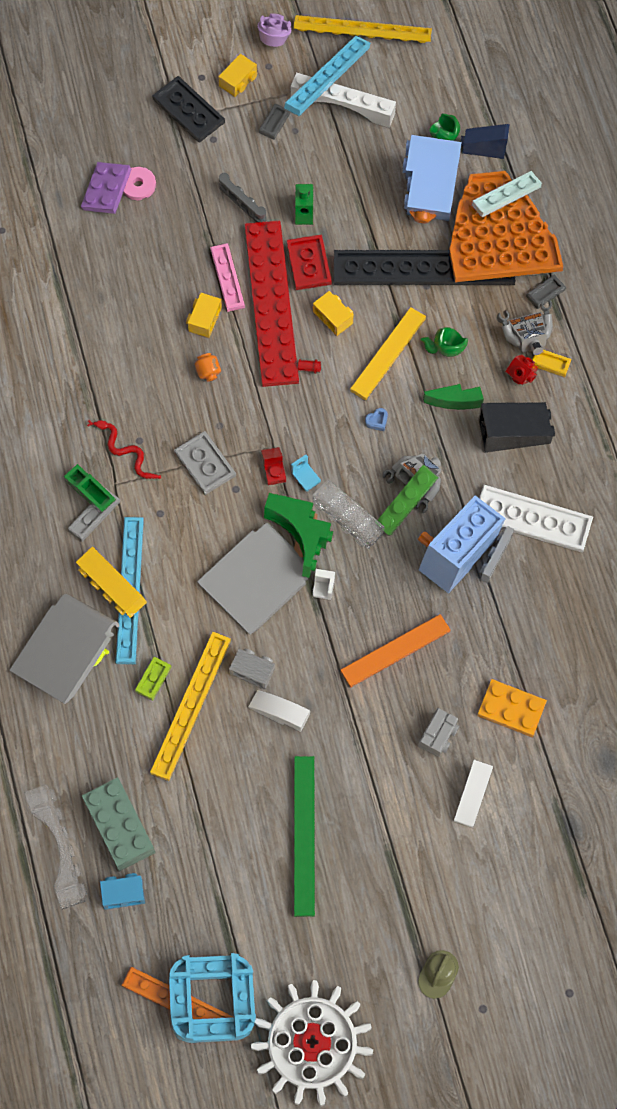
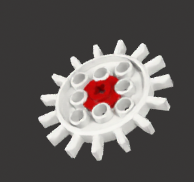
(280, 1054)

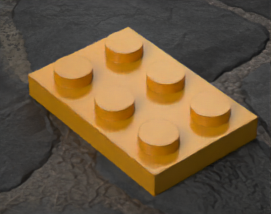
(512, 708)

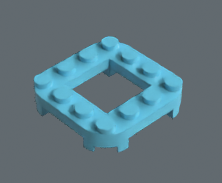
(212, 1029)

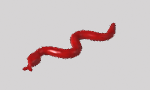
(125, 450)

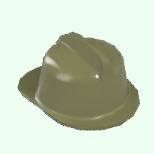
(438, 974)

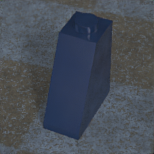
(486, 141)

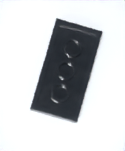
(188, 109)

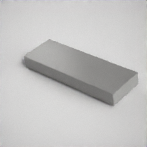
(90, 519)

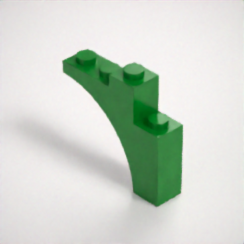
(298, 519)

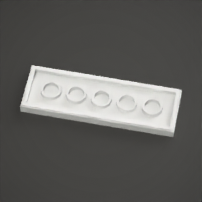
(539, 518)

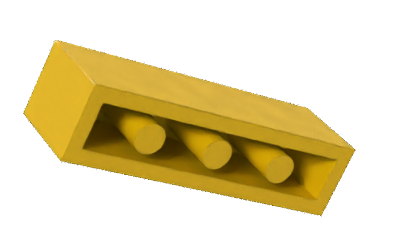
(111, 582)

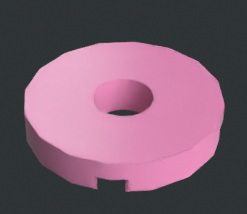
(143, 191)

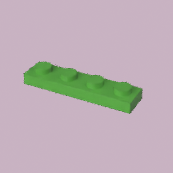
(407, 499)

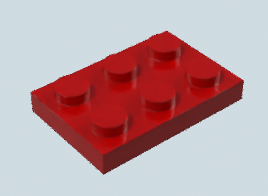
(309, 262)

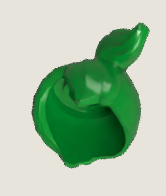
(445, 128)
(446, 341)

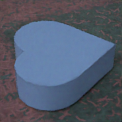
(377, 419)

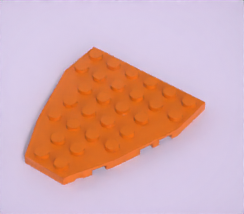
(503, 242)

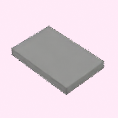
(205, 462)

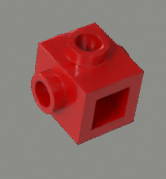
(522, 370)

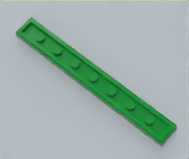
(304, 837)

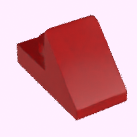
(273, 466)

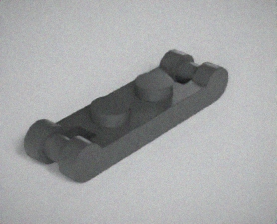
(237, 195)

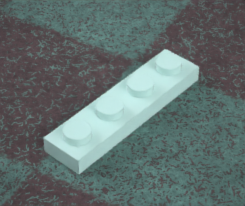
(506, 194)

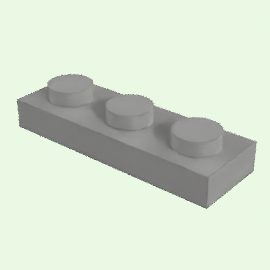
(496, 554)

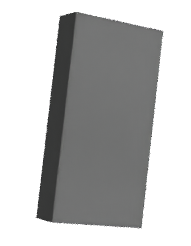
(274, 121)
(546, 291)

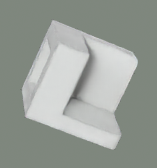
(323, 584)

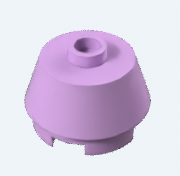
(274, 30)

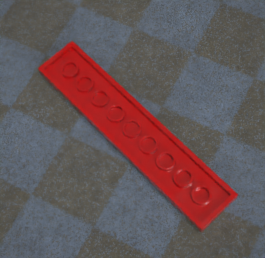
(271, 304)

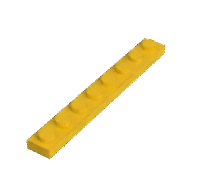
(368, 29)
(190, 706)

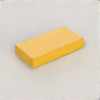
(552, 363)

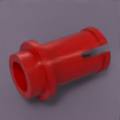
(311, 366)

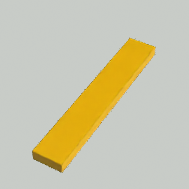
(388, 354)

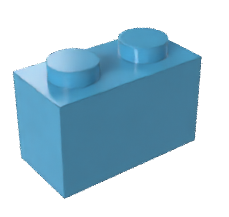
(122, 891)

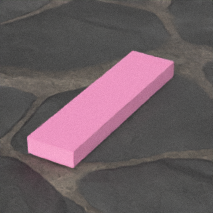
(227, 277)

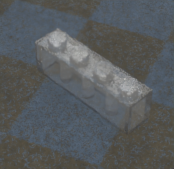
(348, 514)

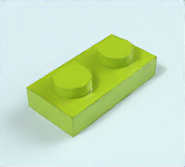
(153, 678)

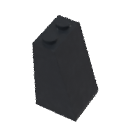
(514, 425)

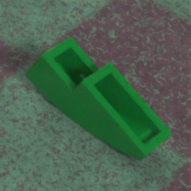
(454, 397)
(89, 488)

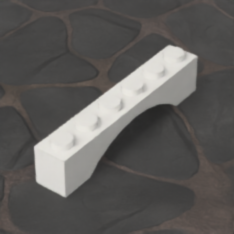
(375, 108)

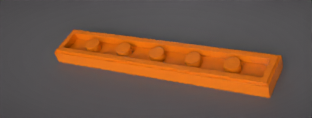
(395, 650)
(159, 993)

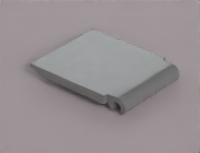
(256, 578)
(64, 648)

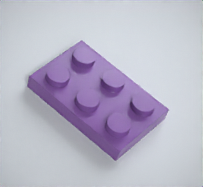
(106, 187)

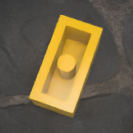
(238, 75)
(333, 313)
(204, 315)

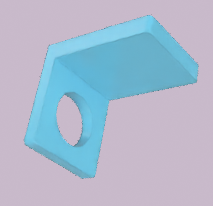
(304, 473)

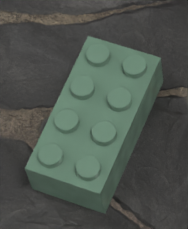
(118, 824)

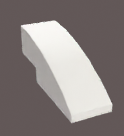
(280, 710)
(473, 793)

